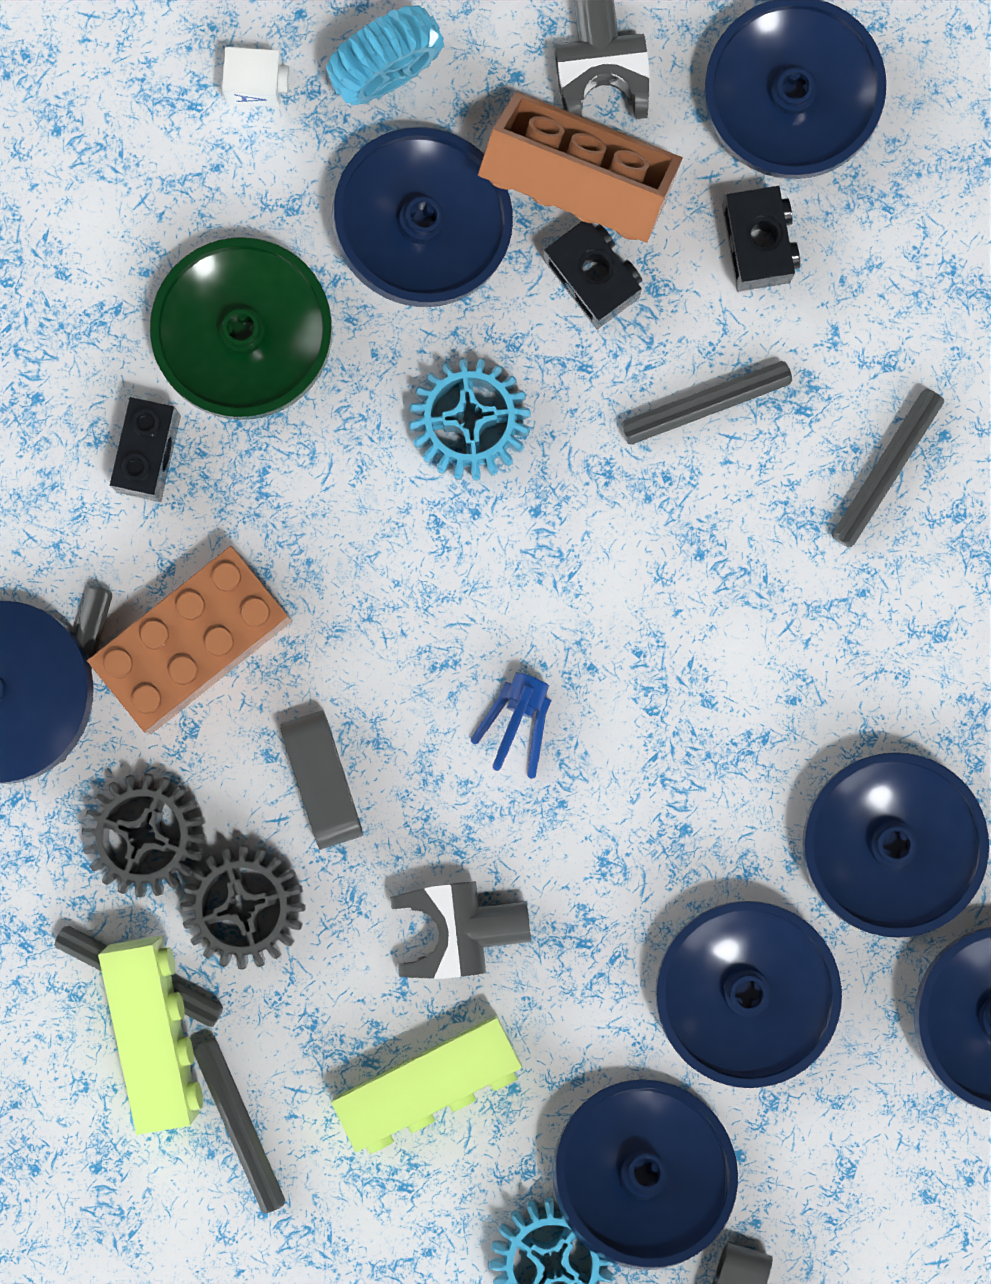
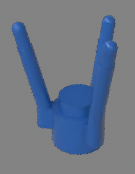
(524, 697)

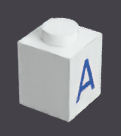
(254, 77)

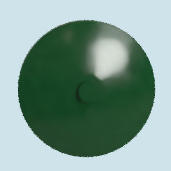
(241, 328)

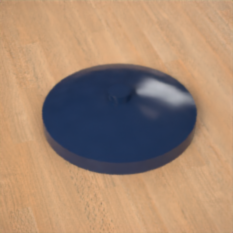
(795, 88)
(420, 217)
(42, 691)
(895, 845)
(748, 994)
(955, 1018)
(645, 1174)

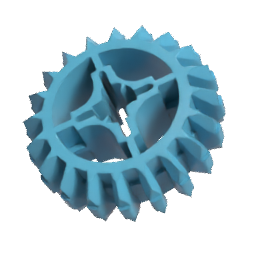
(385, 55)
(490, 417)
(534, 1247)

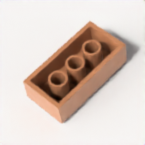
(579, 167)
(189, 641)

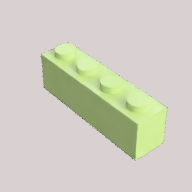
(150, 1034)
(427, 1084)

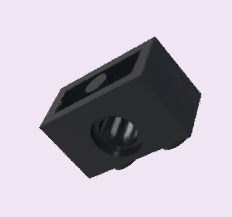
(757, 265)
(601, 298)
(145, 449)

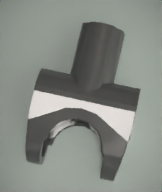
(602, 59)
(462, 929)

